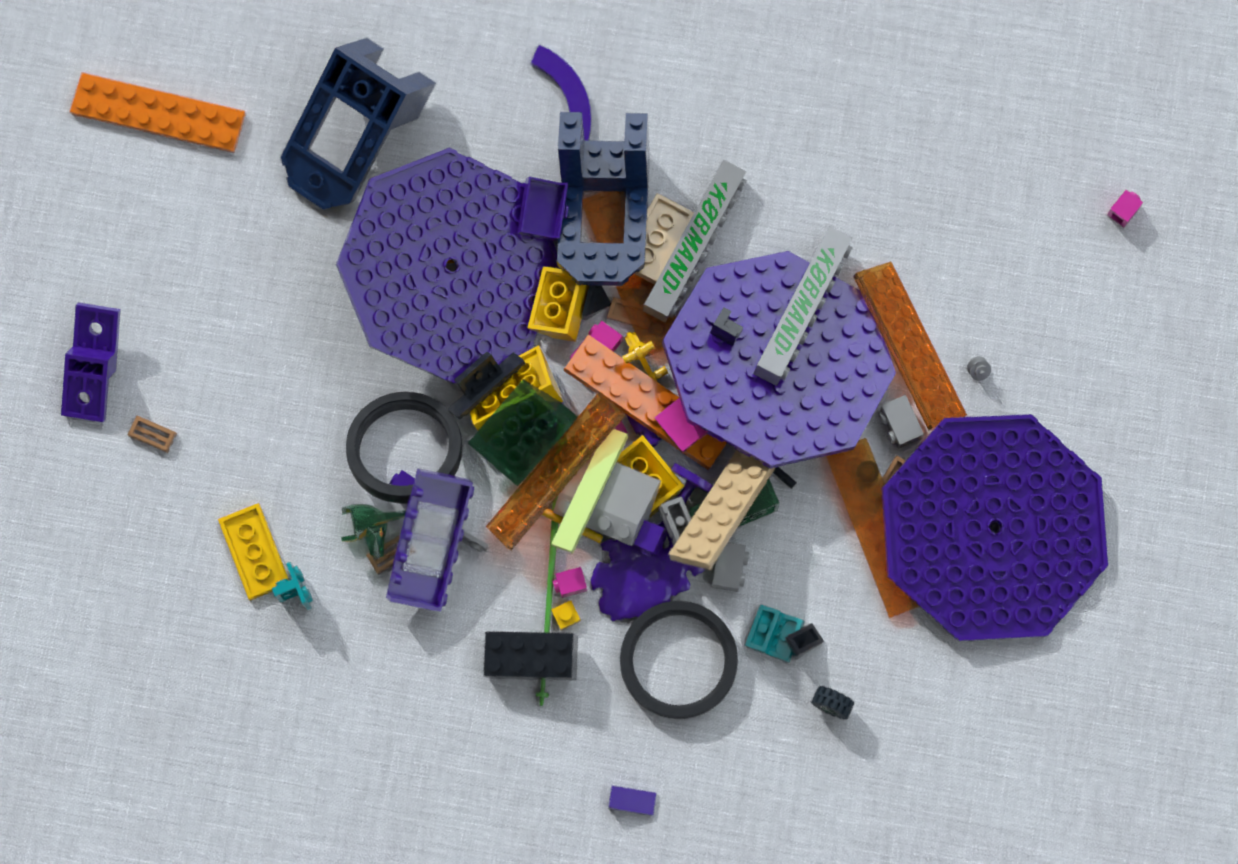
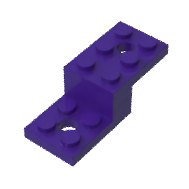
(90, 362)

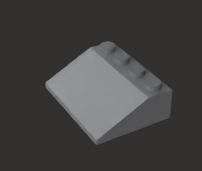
(622, 504)

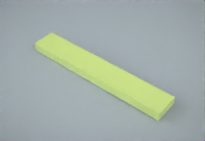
(589, 491)

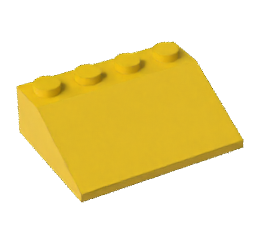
(535, 371)

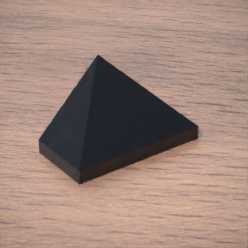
(595, 301)
(803, 640)

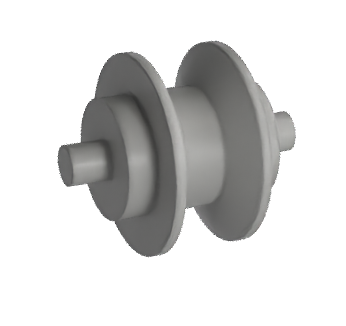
(979, 368)

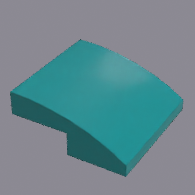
(770, 631)

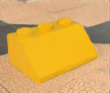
(558, 305)
(645, 459)

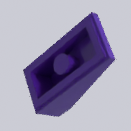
(632, 800)

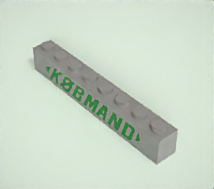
(694, 241)
(803, 305)

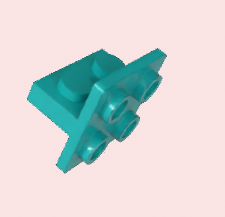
(288, 589)

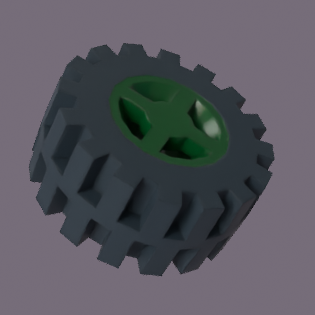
(832, 702)

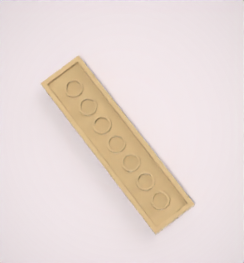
(721, 512)

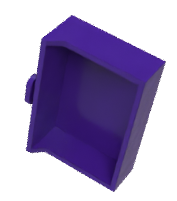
(543, 208)

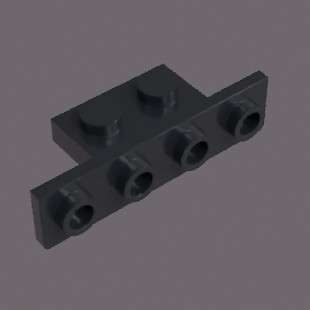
(481, 380)

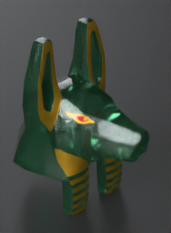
(370, 526)

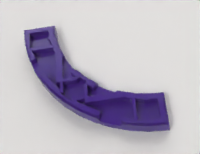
(568, 81)

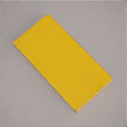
(253, 550)

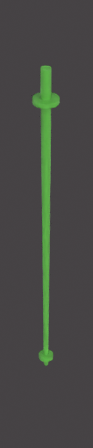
(551, 570)

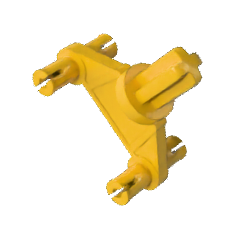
(638, 351)

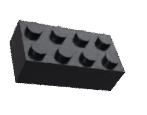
(530, 655)

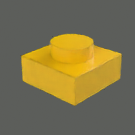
(566, 615)

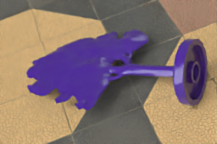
(640, 582)

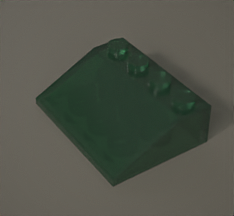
(522, 431)

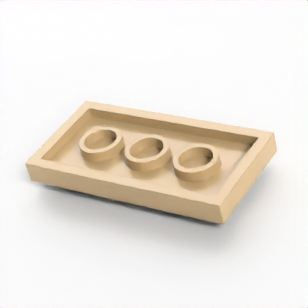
(664, 229)

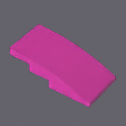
(676, 426)

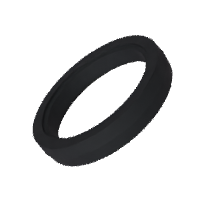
(385, 405)
(673, 609)

